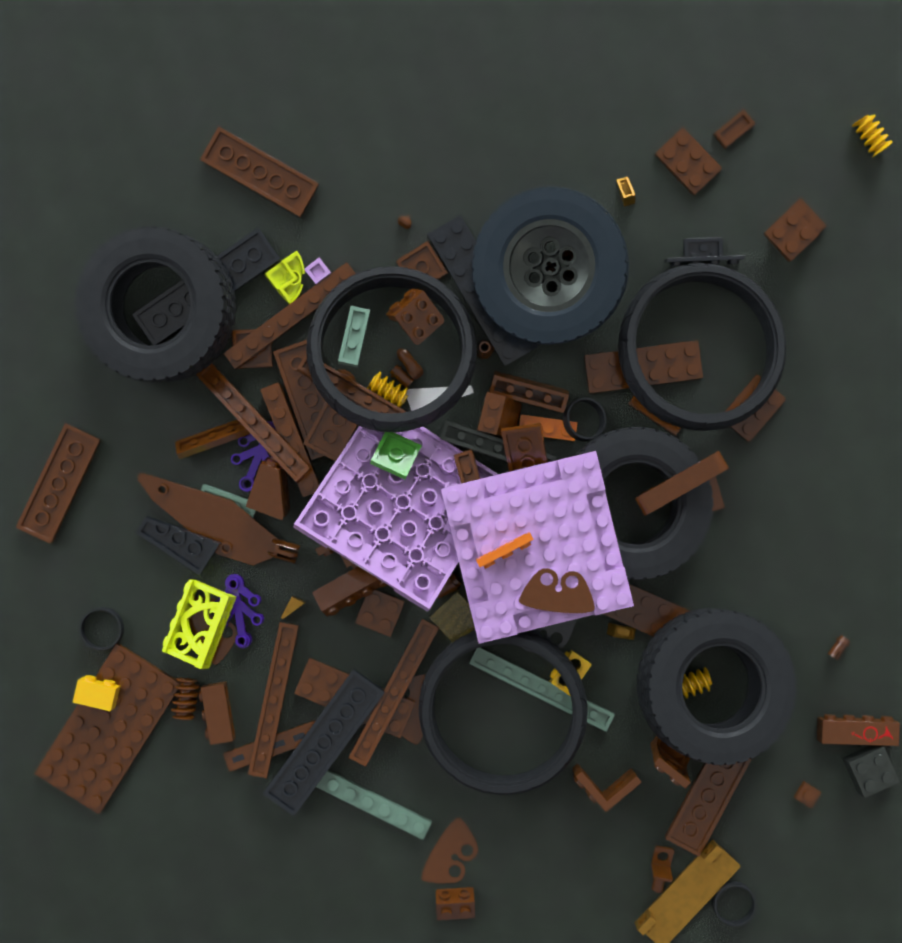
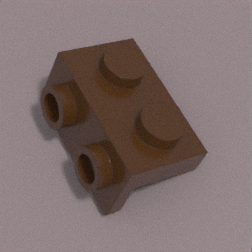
(455, 903)

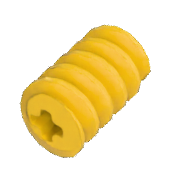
(872, 134)
(388, 390)
(697, 682)

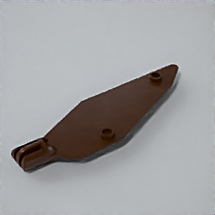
(219, 520)

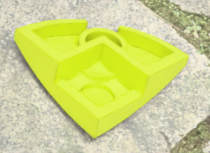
(287, 277)

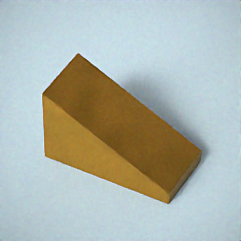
(626, 191)
(293, 604)
(621, 631)

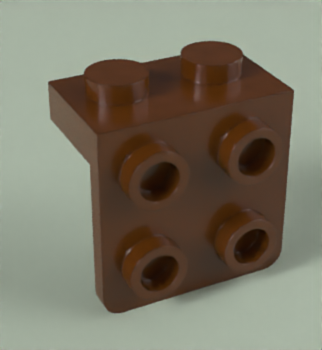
(416, 315)

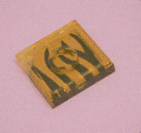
(454, 617)

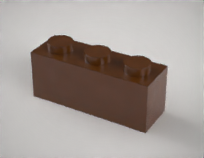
(217, 713)

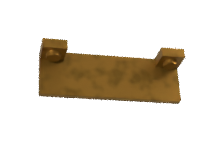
(687, 894)

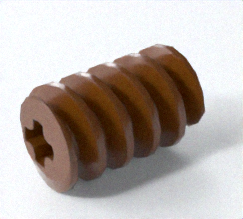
(185, 698)

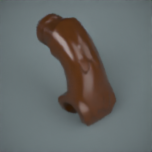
(410, 363)

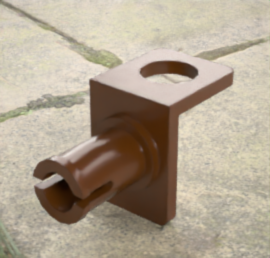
(661, 868)

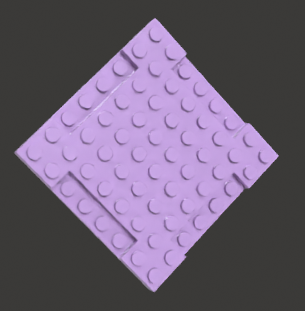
(387, 522)
(571, 530)

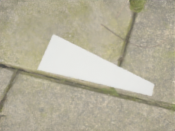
(423, 396)

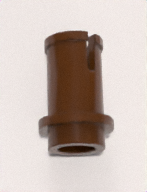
(401, 376)
(839, 647)

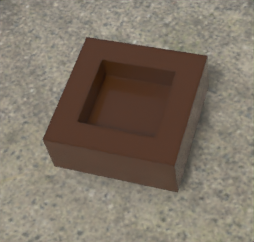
(807, 794)

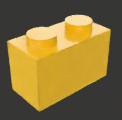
(96, 693)

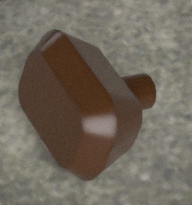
(405, 222)

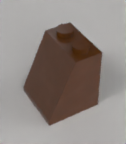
(498, 413)
(270, 490)

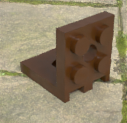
(613, 793)

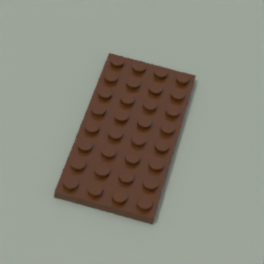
(102, 744)

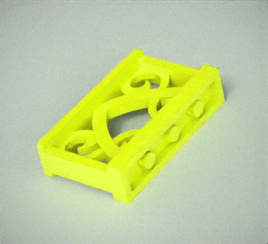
(181, 623)

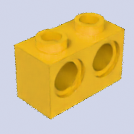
(583, 667)

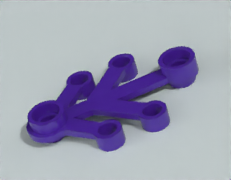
(258, 452)
(240, 607)

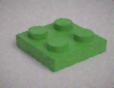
(395, 454)

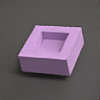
(317, 271)

